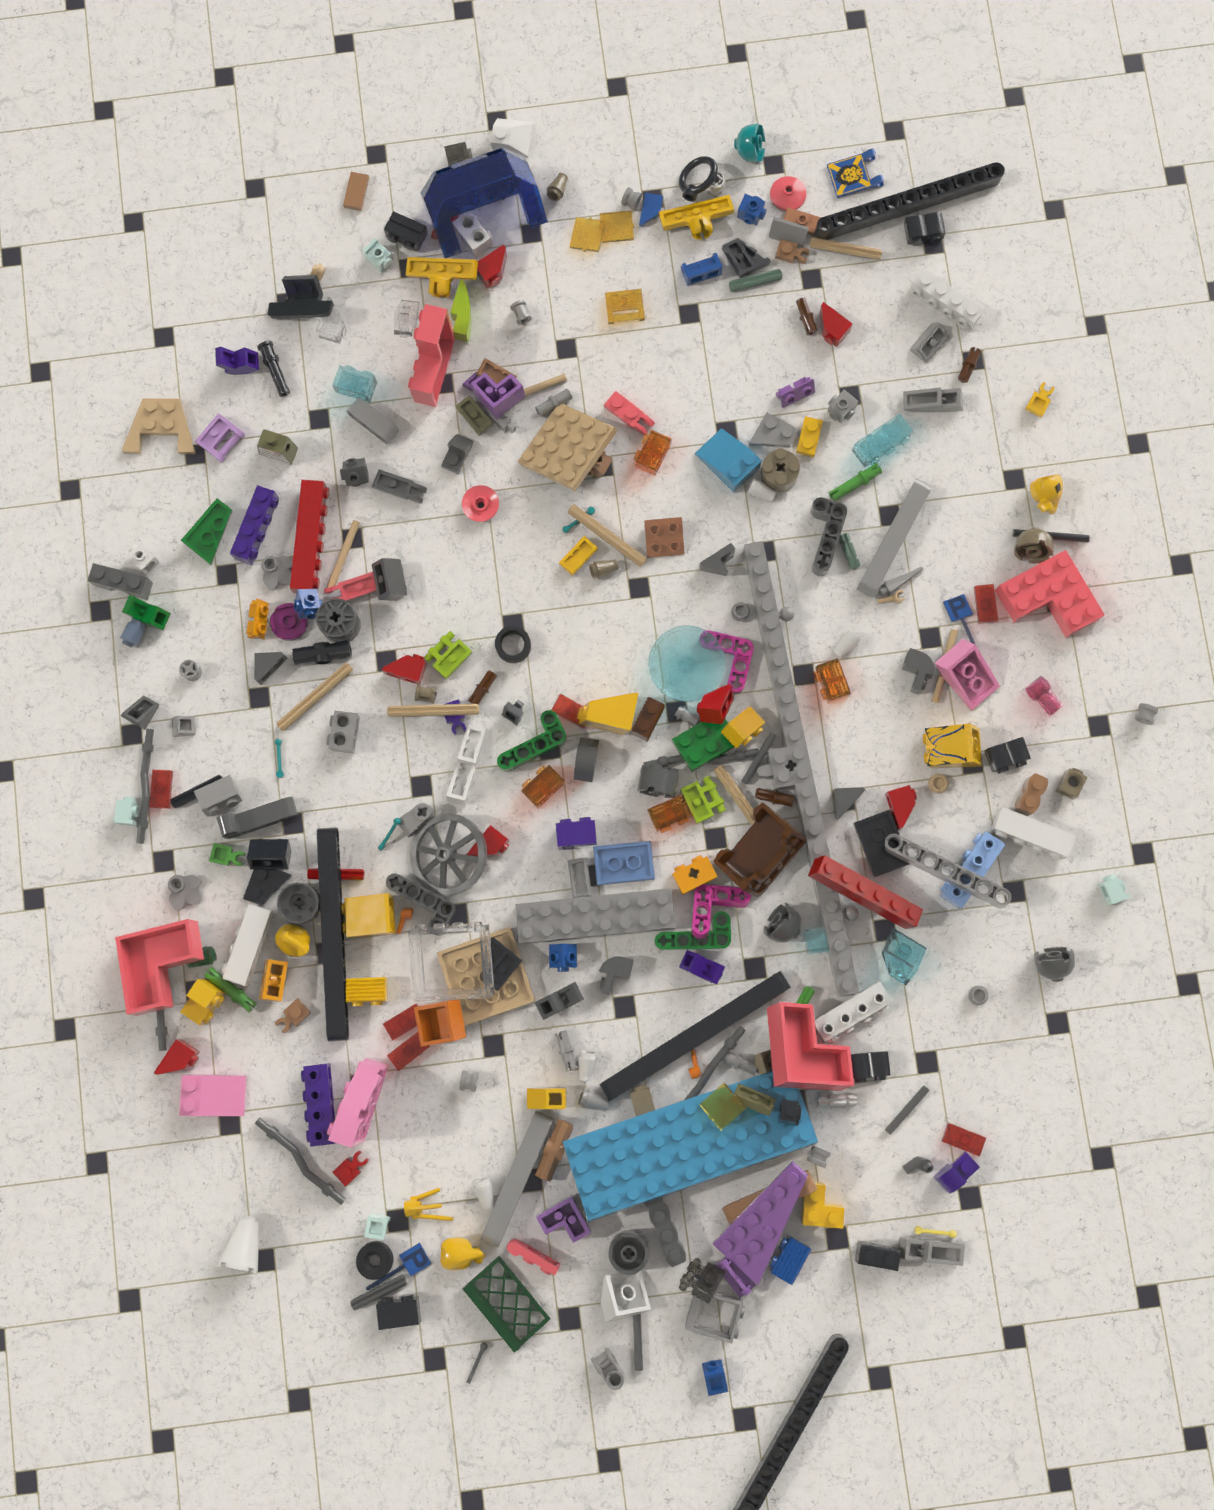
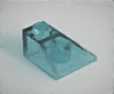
(902, 956)

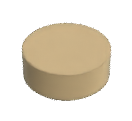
(938, 783)

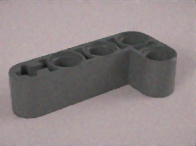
(827, 538)
(239, 824)
(420, 898)

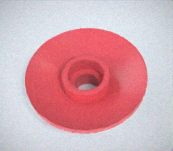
(784, 199)
(477, 495)

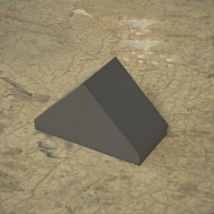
(266, 664)
(141, 712)
(844, 799)

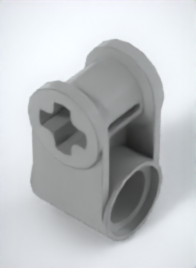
(413, 819)
(608, 1368)

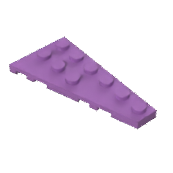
(756, 1231)

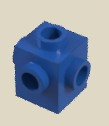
(751, 209)
(307, 603)
(562, 956)

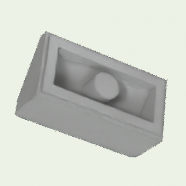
(788, 231)
(929, 341)

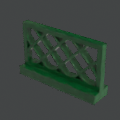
(492, 1315)

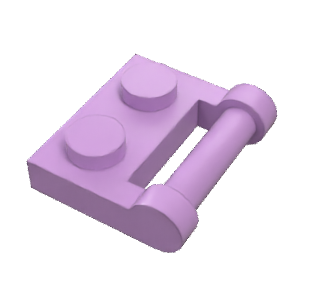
(214, 435)

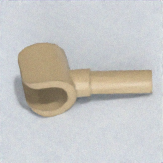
(892, 598)

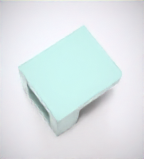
(376, 1226)

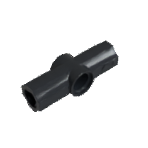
(322, 653)

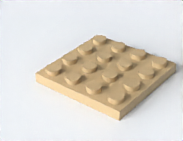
(567, 446)
(464, 970)

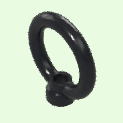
(691, 191)

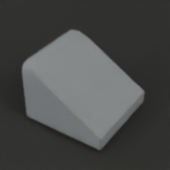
(183, 726)

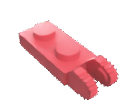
(628, 412)
(354, 587)
(533, 1256)

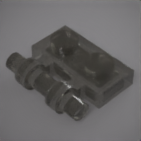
(708, 1282)

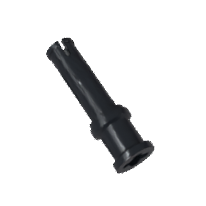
(271, 360)

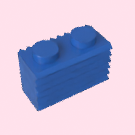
(790, 1259)

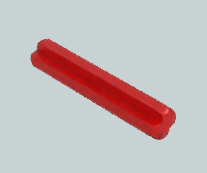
(346, 874)

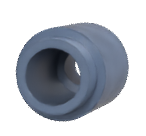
(133, 633)

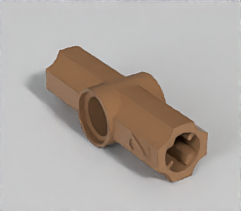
(554, 1150)

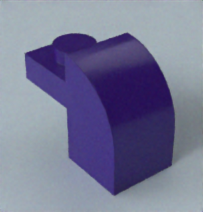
(237, 362)
(702, 967)
(955, 1175)

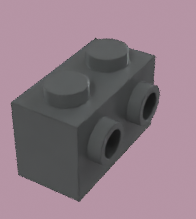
(389, 579)

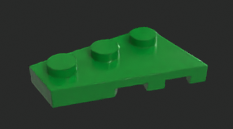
(208, 531)

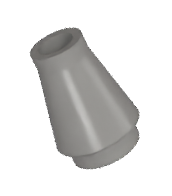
(591, 1100)

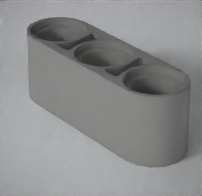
(373, 420)

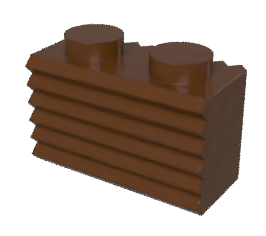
(647, 719)

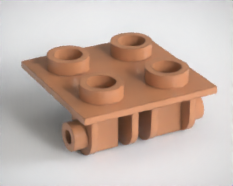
(664, 537)

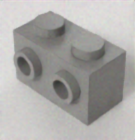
(218, 796)

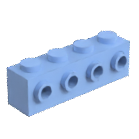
(977, 860)

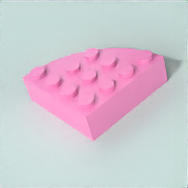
(358, 1104)

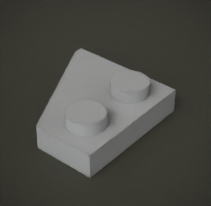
(774, 432)

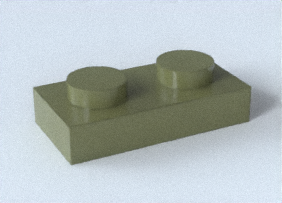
(474, 415)
(755, 1100)

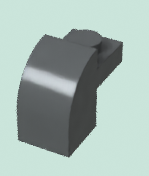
(921, 665)
(586, 759)
(613, 967)
(559, 1001)

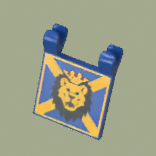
(852, 175)

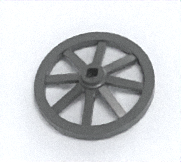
(451, 854)

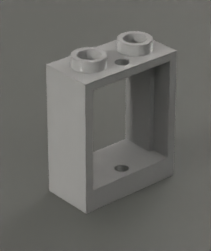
(733, 1331)

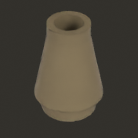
(556, 189)
(602, 568)

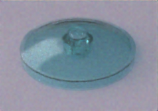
(686, 663)

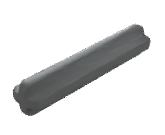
(378, 1292)

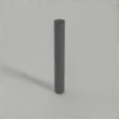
(759, 757)
(907, 1109)
(637, 1342)

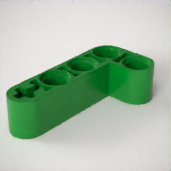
(534, 753)
(692, 941)

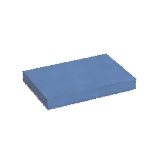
(623, 863)

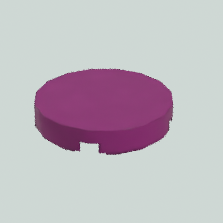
(286, 623)

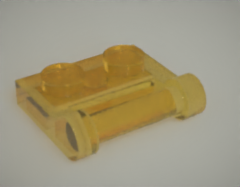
(624, 301)

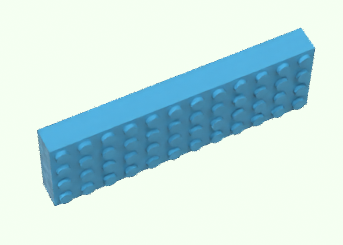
(679, 1149)

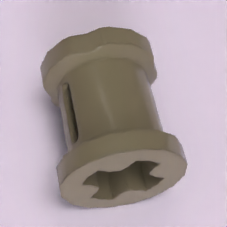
(425, 694)

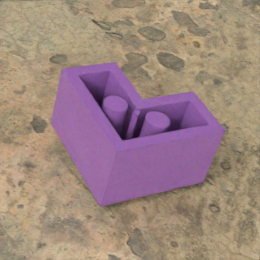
(498, 397)
(565, 1213)

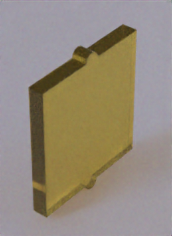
(617, 226)
(587, 234)
(722, 1106)

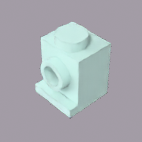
(371, 254)
(126, 811)
(1113, 890)

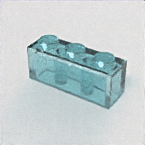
(882, 441)

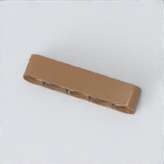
(735, 1208)

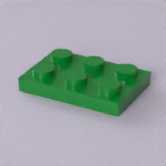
(702, 744)

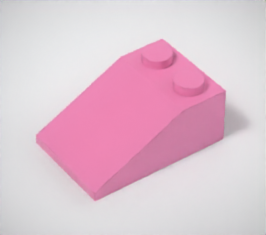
(967, 673)
(212, 1095)

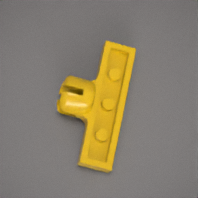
(697, 216)
(441, 272)

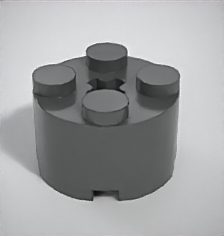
(658, 781)
(637, 1260)

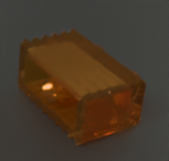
(652, 453)
(832, 681)
(542, 786)
(669, 813)

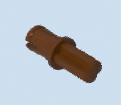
(806, 316)
(969, 365)
(482, 688)
(774, 797)

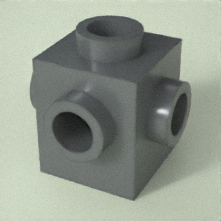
(354, 472)

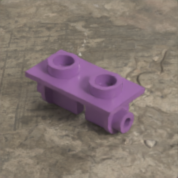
(802, 389)
(735, 1277)

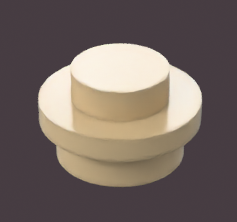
(318, 270)

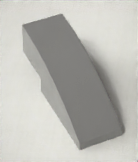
(933, 400)
(931, 1251)

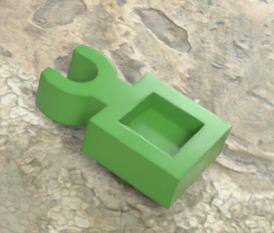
(224, 854)

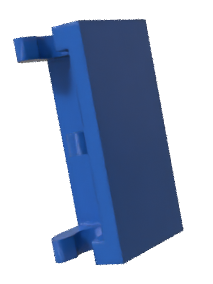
(702, 270)

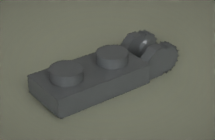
(397, 486)

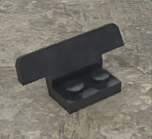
(302, 299)

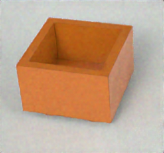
(440, 1022)

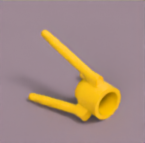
(414, 1207)

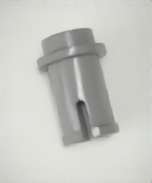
(686, 716)

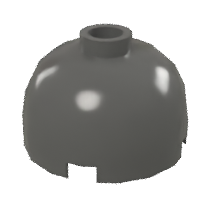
(784, 924)
(1055, 963)

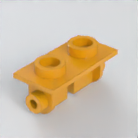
(259, 611)

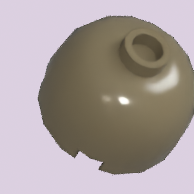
(1034, 545)

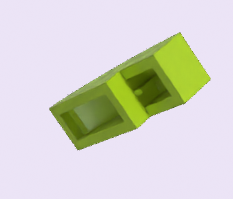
(461, 313)

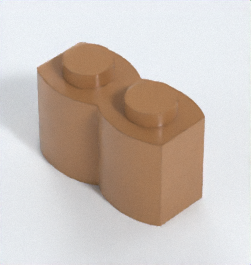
(1030, 798)

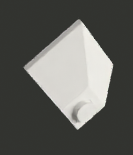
(512, 136)
(623, 1296)

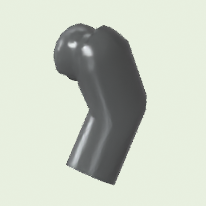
(918, 1163)

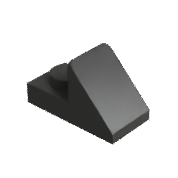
(457, 453)
(714, 563)

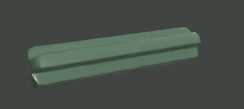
(755, 280)

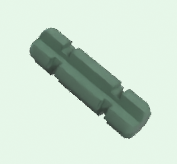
(849, 551)

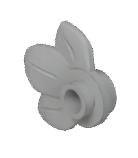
(279, 573)
(186, 893)

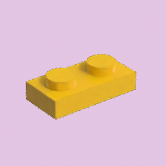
(809, 436)

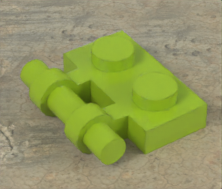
(452, 658)
(697, 802)

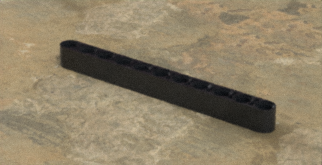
(916, 195)
(332, 934)
(695, 1035)
(789, 1425)

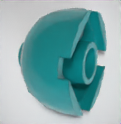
(750, 143)

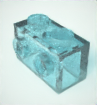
(355, 383)

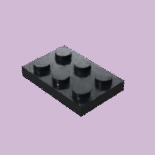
(872, 836)

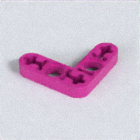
(739, 656)
(711, 898)

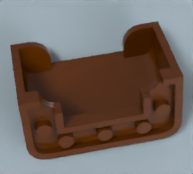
(761, 851)

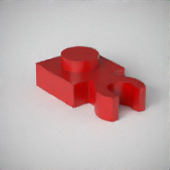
(348, 1169)

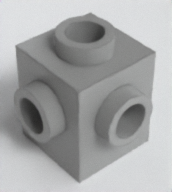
(842, 406)

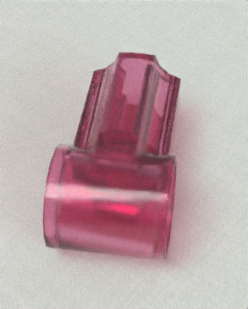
(1041, 692)

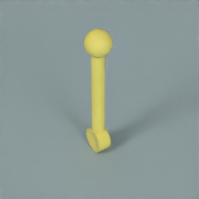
(918, 1230)

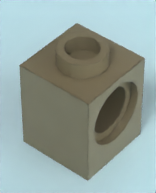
(1067, 790)
(642, 1100)

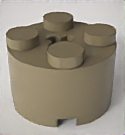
(781, 460)

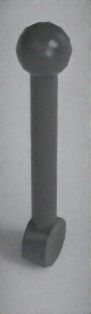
(483, 1346)

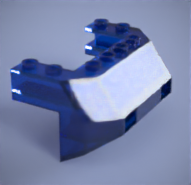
(477, 184)

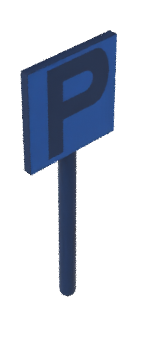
(959, 609)
(413, 1260)

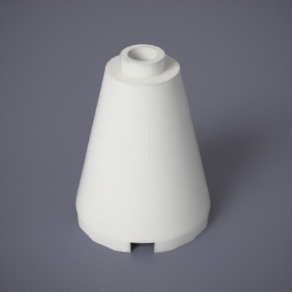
(242, 1247)

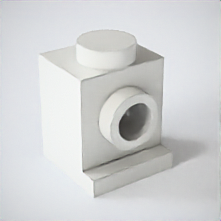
(146, 562)

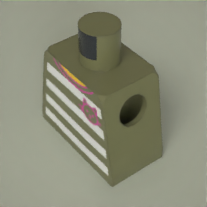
(274, 446)

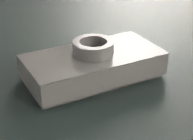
(579, 878)

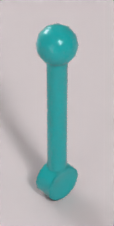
(566, 529)
(279, 773)
(397, 821)

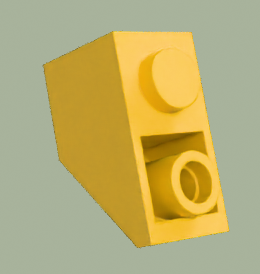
(546, 1098)

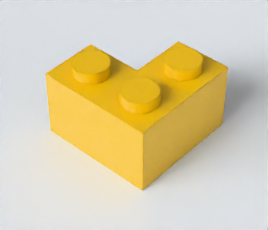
(202, 1001)
(817, 1213)

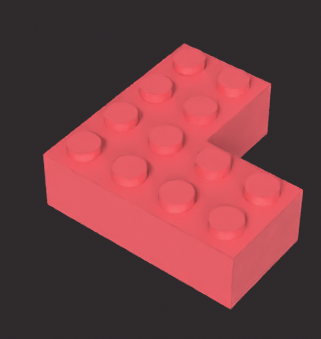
(435, 345)
(1054, 585)
(146, 960)
(798, 1057)

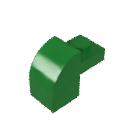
(146, 613)

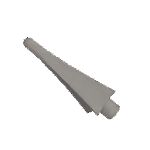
(503, 421)
(891, 585)

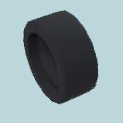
(512, 630)

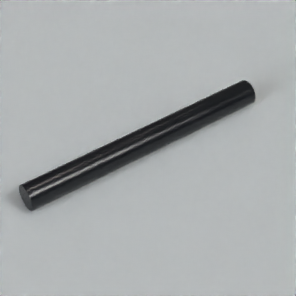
(1060, 536)

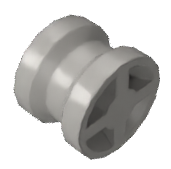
(631, 198)
(187, 667)
(1146, 714)
(468, 1081)
(818, 1156)

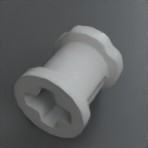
(520, 312)

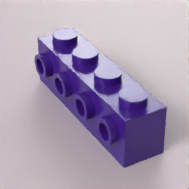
(254, 525)
(319, 1101)

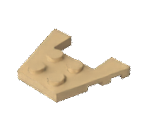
(159, 418)

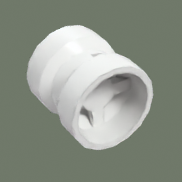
(717, 187)

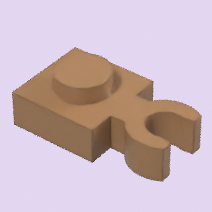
(788, 251)
(295, 1014)

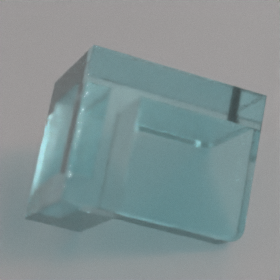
(815, 940)

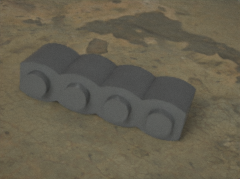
(666, 1232)

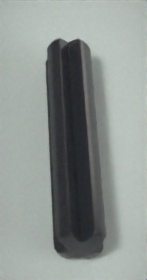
(189, 795)

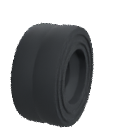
(386, 1260)

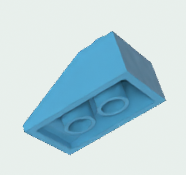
(729, 459)

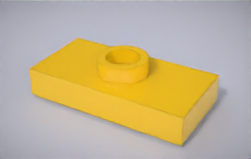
(578, 555)

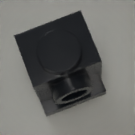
(789, 1112)

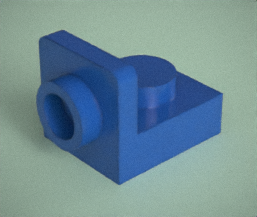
(715, 1377)

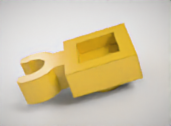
(1039, 401)

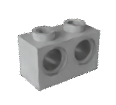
(349, 731)

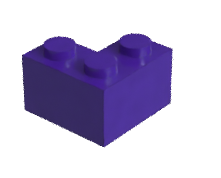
(575, 834)

